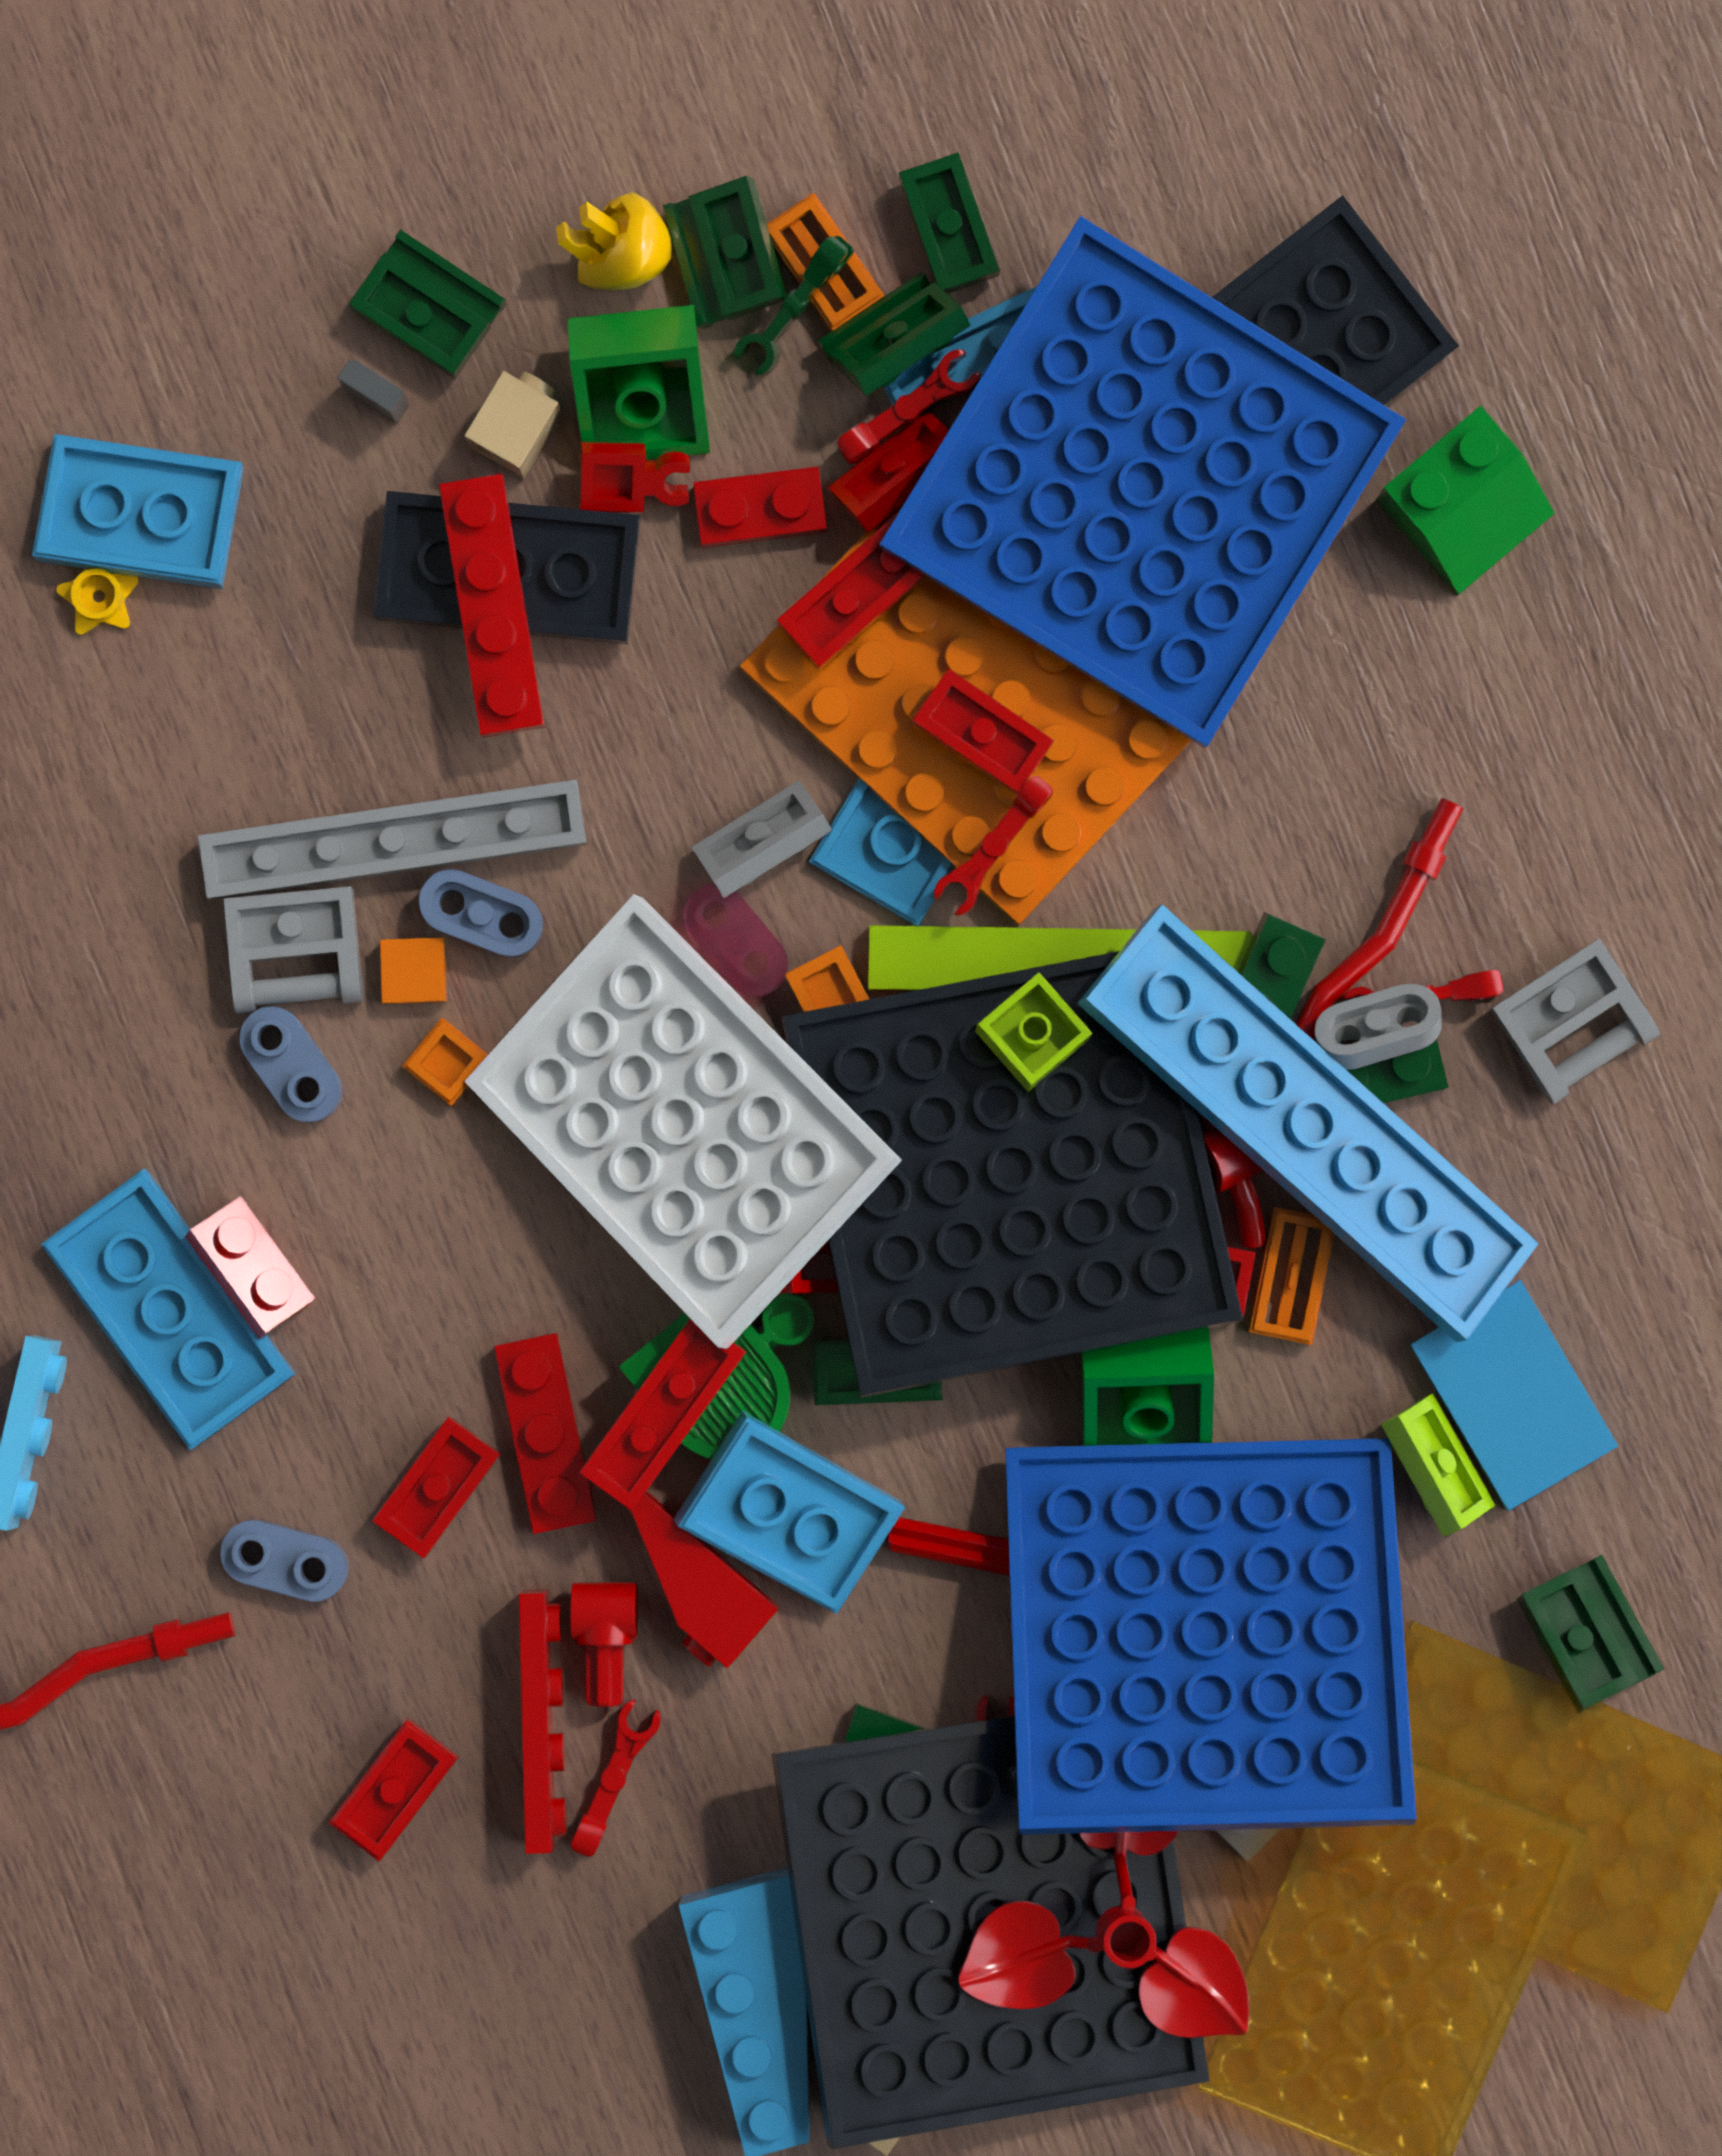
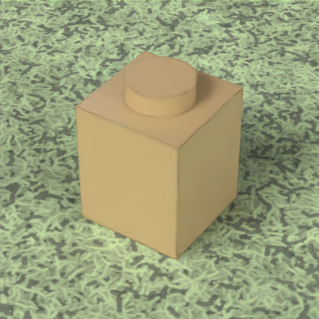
(515, 422)

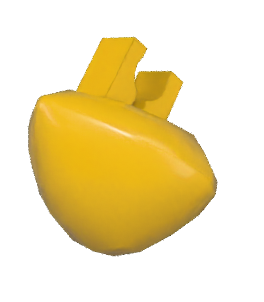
(624, 243)

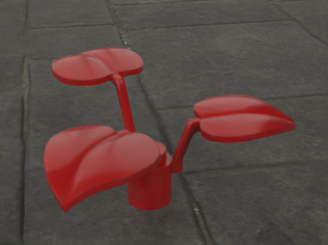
(1187, 1992)

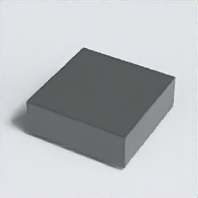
(373, 390)

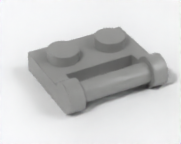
(293, 928)
(1563, 1003)

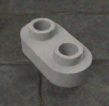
(1377, 1027)

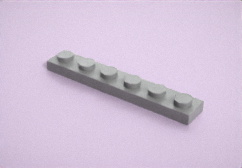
(392, 840)

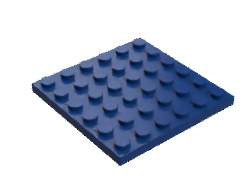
(1142, 482)
(1207, 1637)

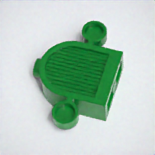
(756, 1384)

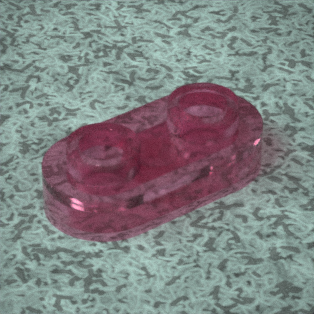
(735, 940)

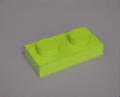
(1438, 1465)

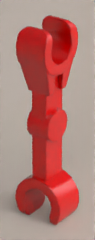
(865, 438)
(995, 844)
(1469, 988)
(612, 1781)

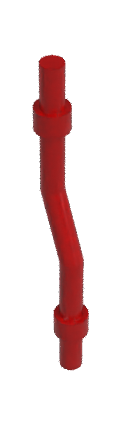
(1422, 863)
(167, 1641)

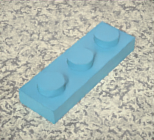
(25, 1428)

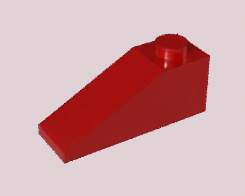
(705, 1591)

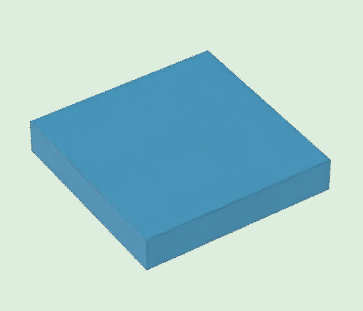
(881, 856)

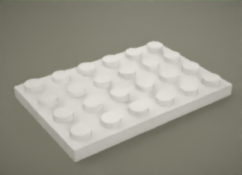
(682, 1121)

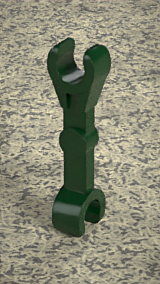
(824, 265)

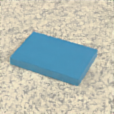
(138, 511)
(1515, 1398)
(789, 1512)

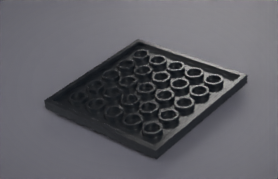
(1015, 1212)
(890, 1874)

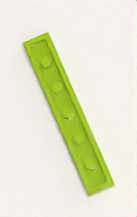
(942, 955)

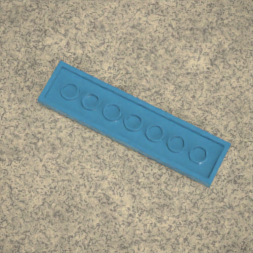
(1308, 1123)

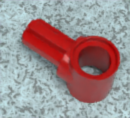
(604, 1621)

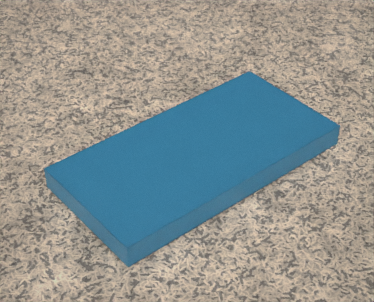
(166, 1310)

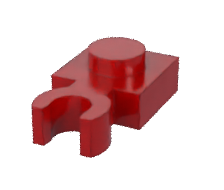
(618, 477)

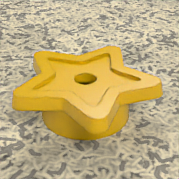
(92, 613)

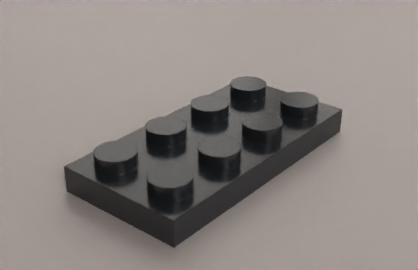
(570, 561)

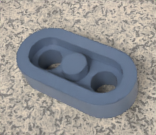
(482, 913)
(291, 1063)
(283, 1560)

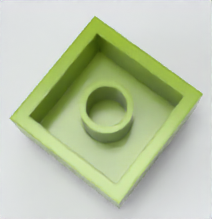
(1033, 1031)

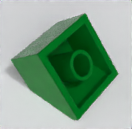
(640, 380)
(1467, 500)
(1149, 1392)

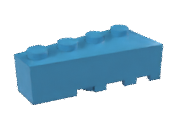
(755, 2004)

